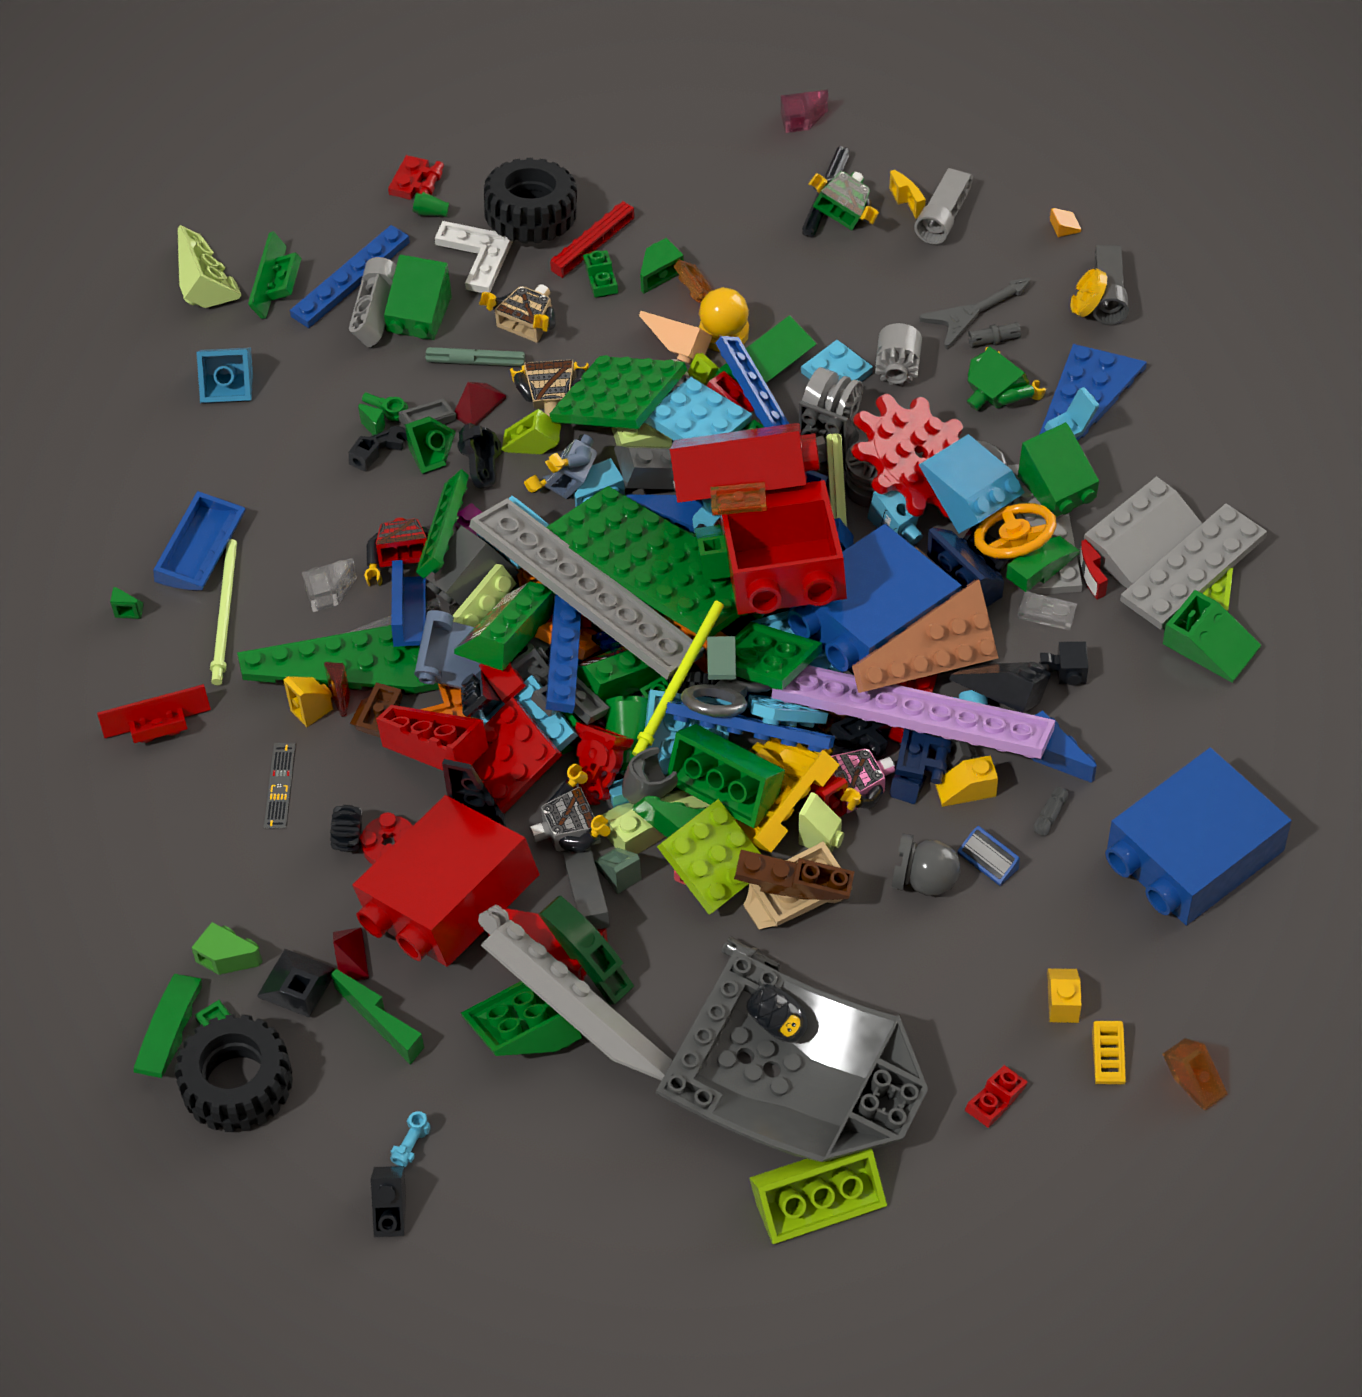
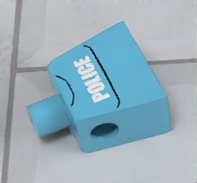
(892, 511)

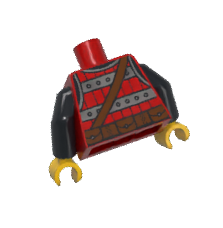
(395, 541)

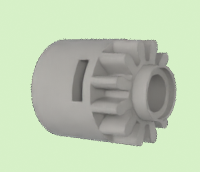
(898, 353)

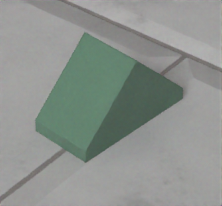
(721, 658)
(620, 868)

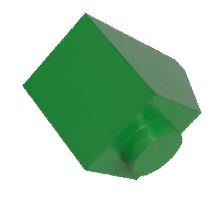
(659, 264)

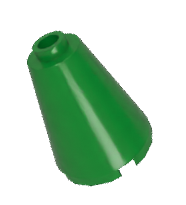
(628, 720)

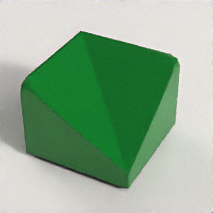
(125, 605)

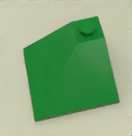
(519, 1023)

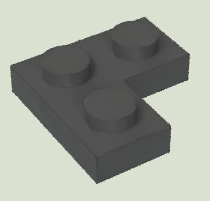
(587, 703)

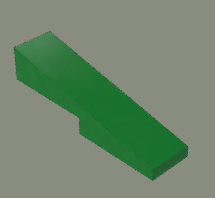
(370, 1005)

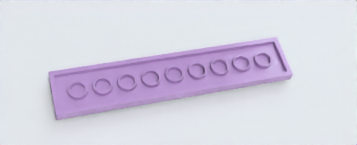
(921, 712)

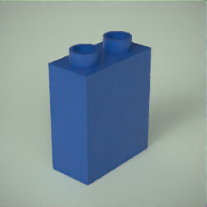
(886, 592)
(1196, 837)

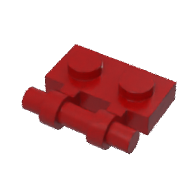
(409, 177)

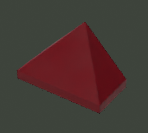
(477, 402)
(351, 953)

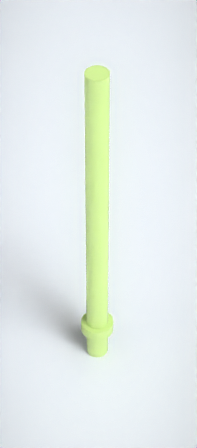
(218, 666)

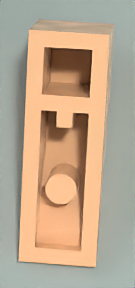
(678, 337)

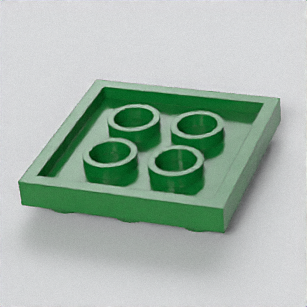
(772, 655)

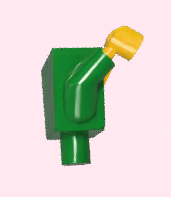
(999, 381)

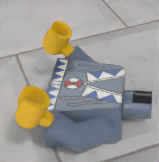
(567, 470)

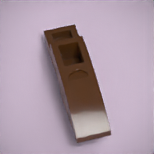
(791, 879)

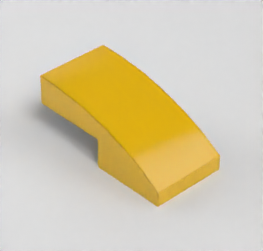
(906, 191)

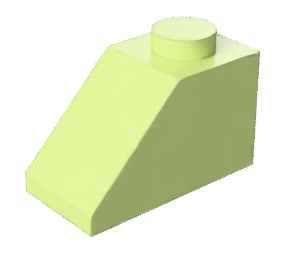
(819, 824)

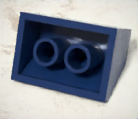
(963, 563)

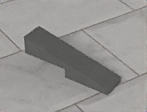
(586, 887)

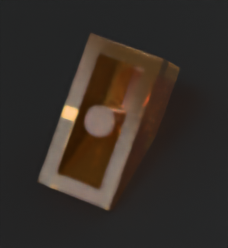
(1195, 1072)

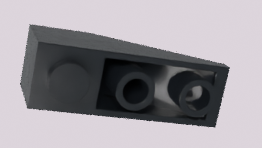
(478, 696)

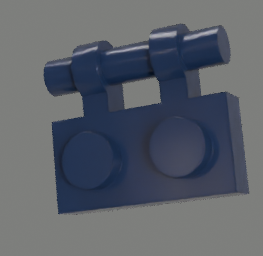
(914, 752)

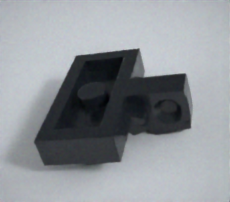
(866, 733)

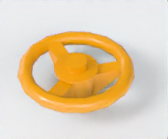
(1016, 534)

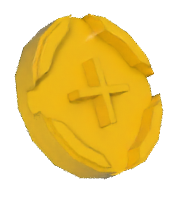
(1090, 292)

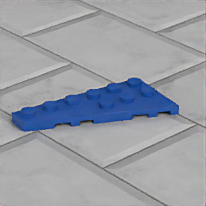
(1101, 374)

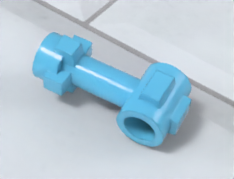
(418, 1129)

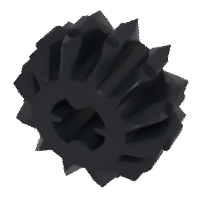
(346, 828)

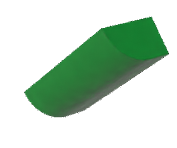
(777, 349)

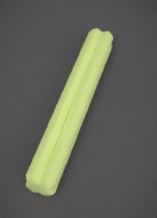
(836, 476)

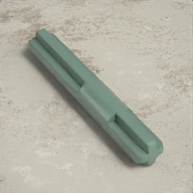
(474, 356)

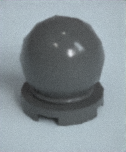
(927, 866)

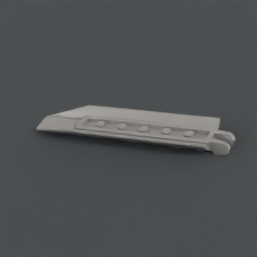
(569, 995)

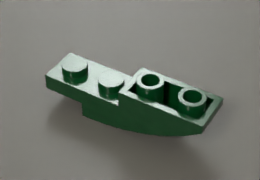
(589, 947)

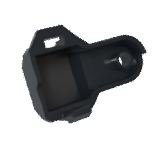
(482, 449)

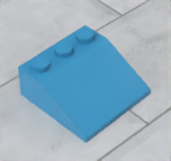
(970, 482)

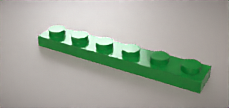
(442, 524)

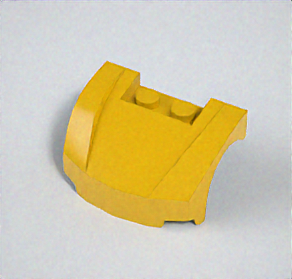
(801, 770)

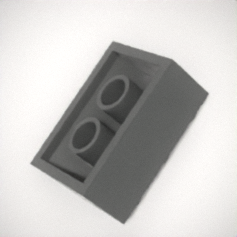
(645, 467)

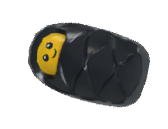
(777, 1013)

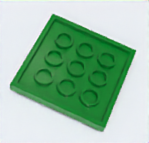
(618, 392)

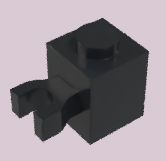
(1069, 662)

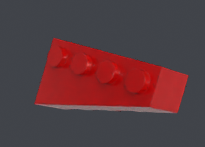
(432, 735)

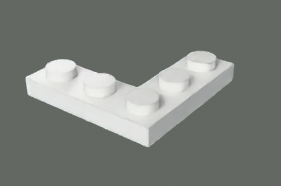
(487, 244)

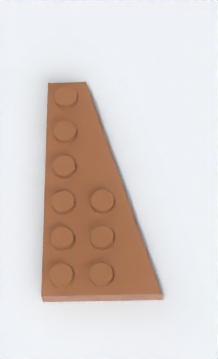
(939, 641)

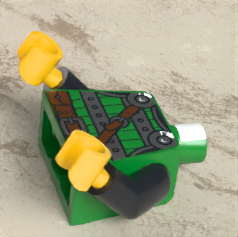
(844, 198)

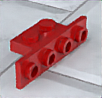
(155, 715)

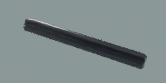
(814, 216)

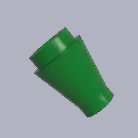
(429, 205)

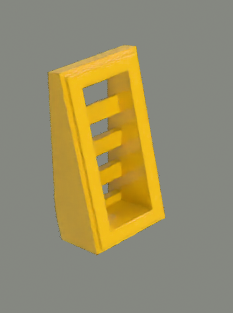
(1108, 1034)

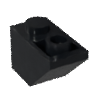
(388, 1201)

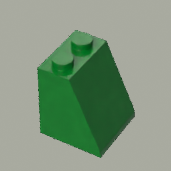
(418, 297)
(1057, 470)

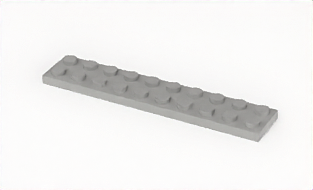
(584, 587)

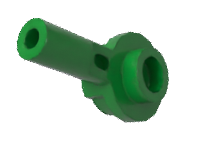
(391, 405)

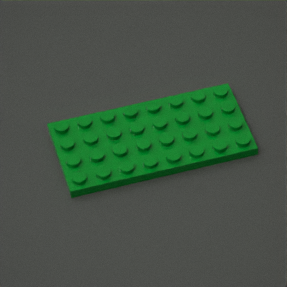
(646, 558)

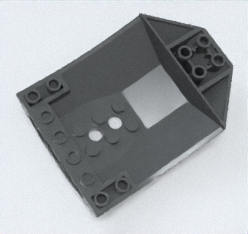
(838, 1086)

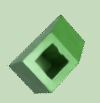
(224, 951)

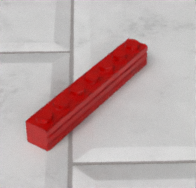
(592, 239)

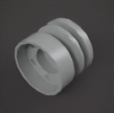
(833, 394)

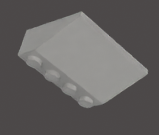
(1142, 531)

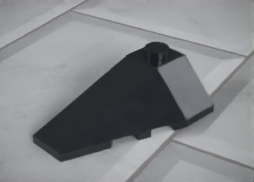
(467, 788)

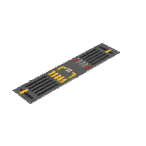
(279, 785)

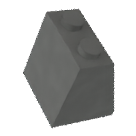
(465, 567)

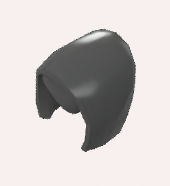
(646, 778)

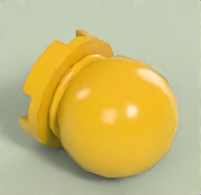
(724, 314)

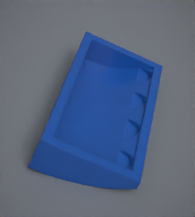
(198, 542)

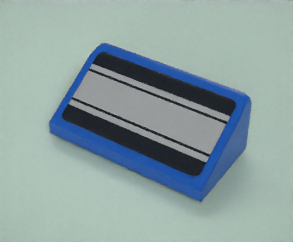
(989, 856)

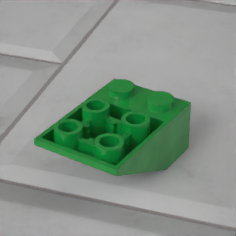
(1210, 637)

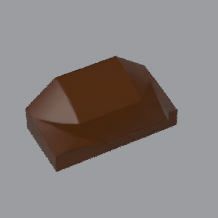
(374, 705)

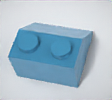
(225, 374)

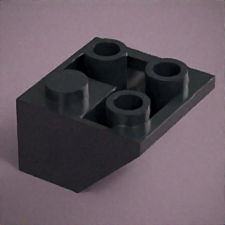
(296, 983)

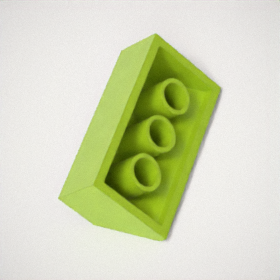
(817, 1194)

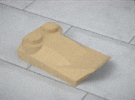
(773, 909)

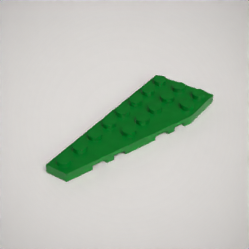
(365, 653)

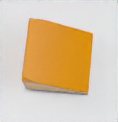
(1064, 222)

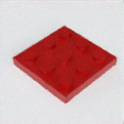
(515, 756)

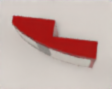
(1090, 569)

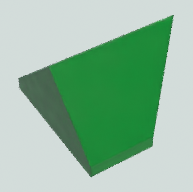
(429, 443)

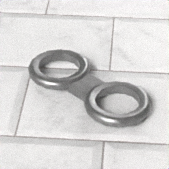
(728, 690)

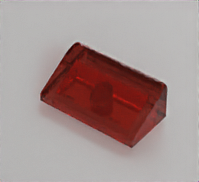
(338, 685)

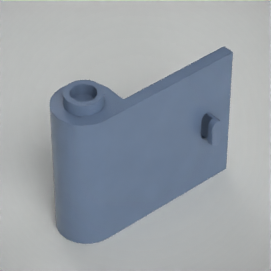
(436, 654)

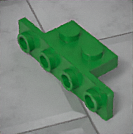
(274, 276)

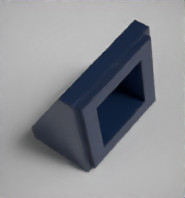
(906, 788)

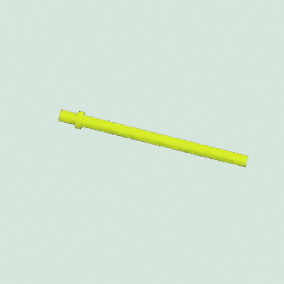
(646, 737)

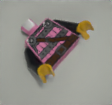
(863, 775)

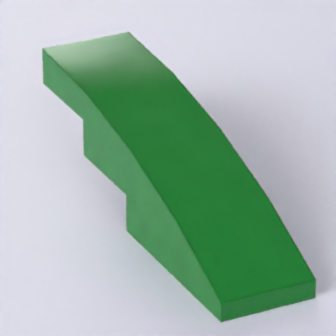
(167, 1025)

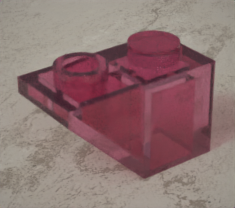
(803, 109)

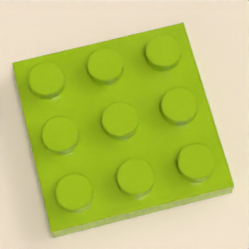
(707, 855)

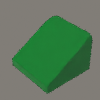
(372, 418)

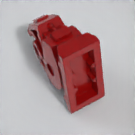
(601, 758)

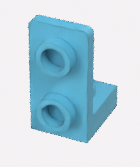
(1078, 414)

